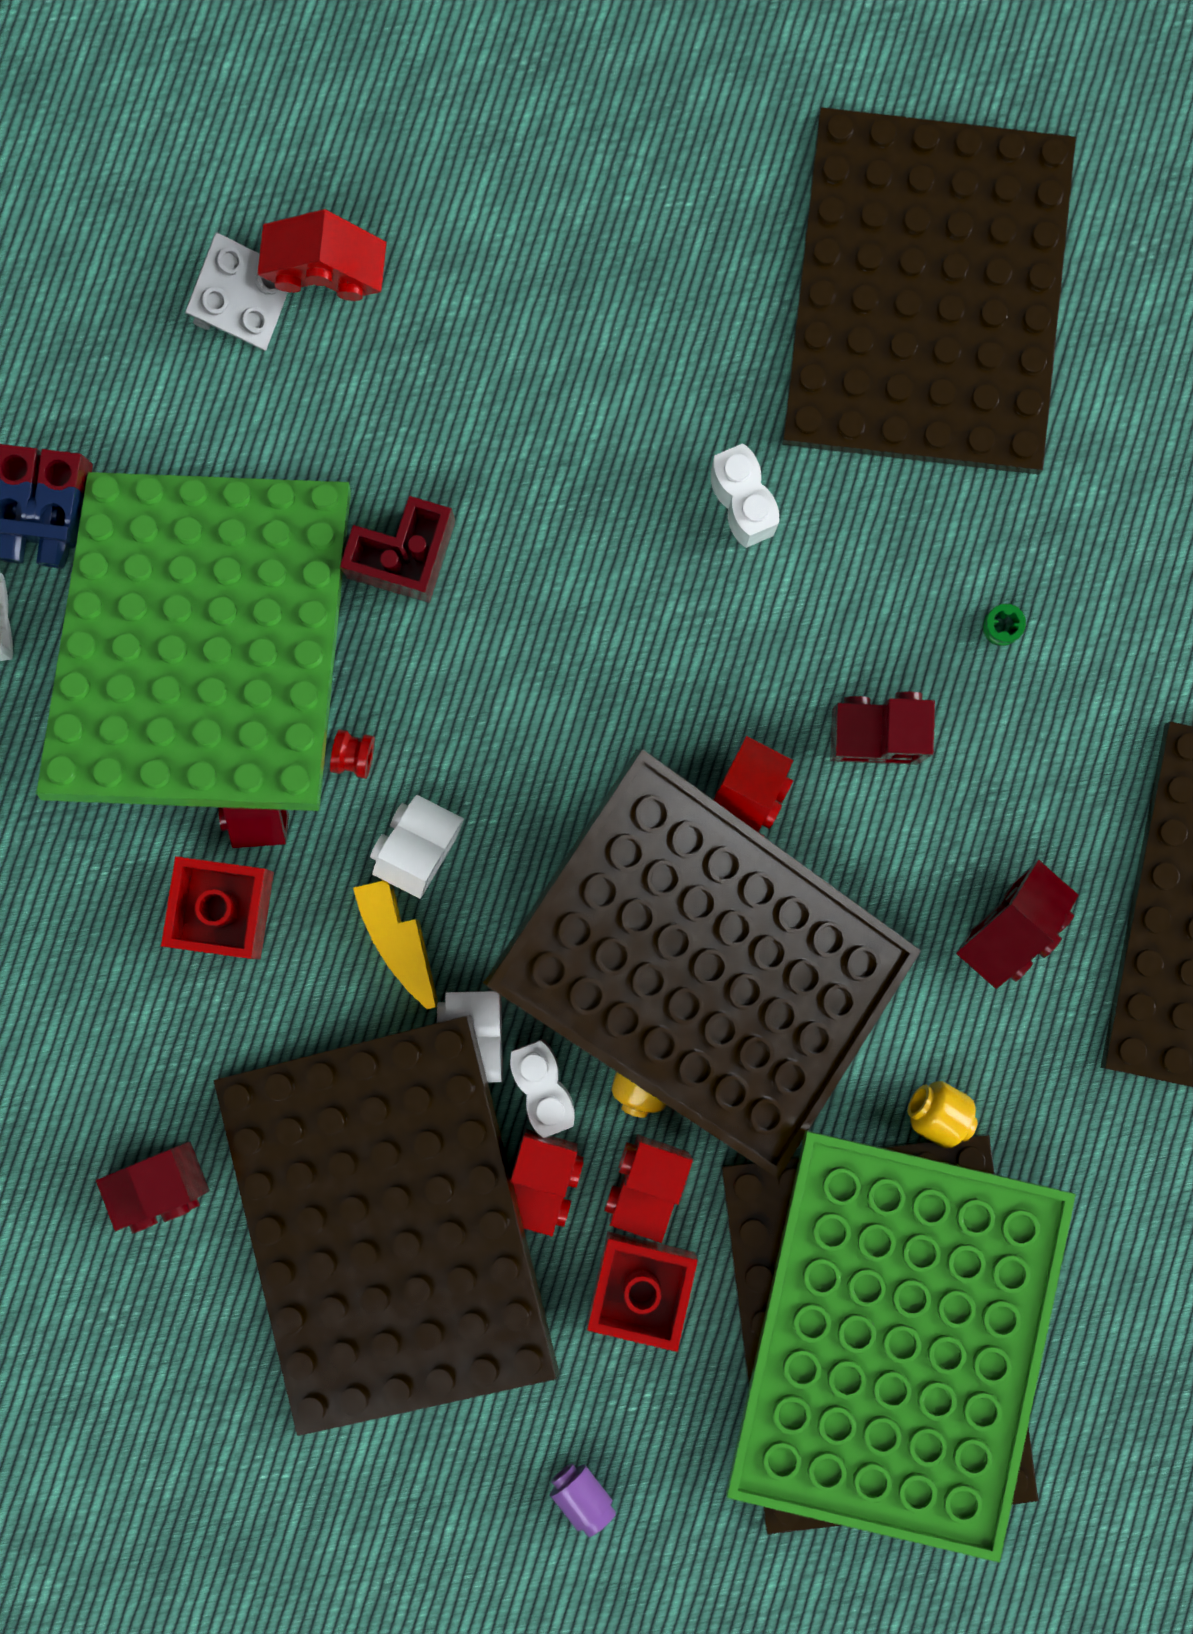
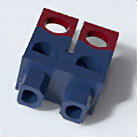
(40, 502)

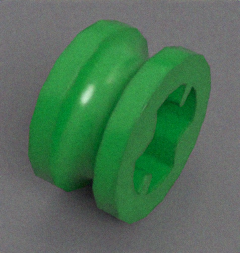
(1003, 612)

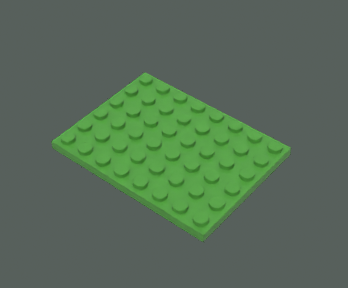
(198, 643)
(901, 1346)

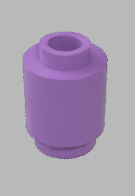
(582, 1499)

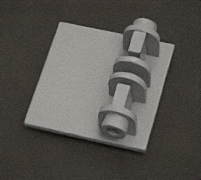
(234, 296)

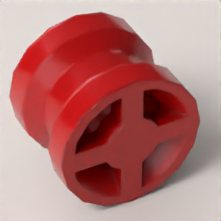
(352, 754)

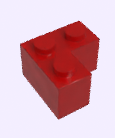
(322, 252)
(755, 784)
(542, 1178)
(649, 1188)

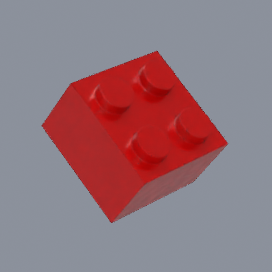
(217, 908)
(642, 1291)

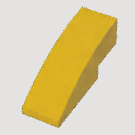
(397, 941)

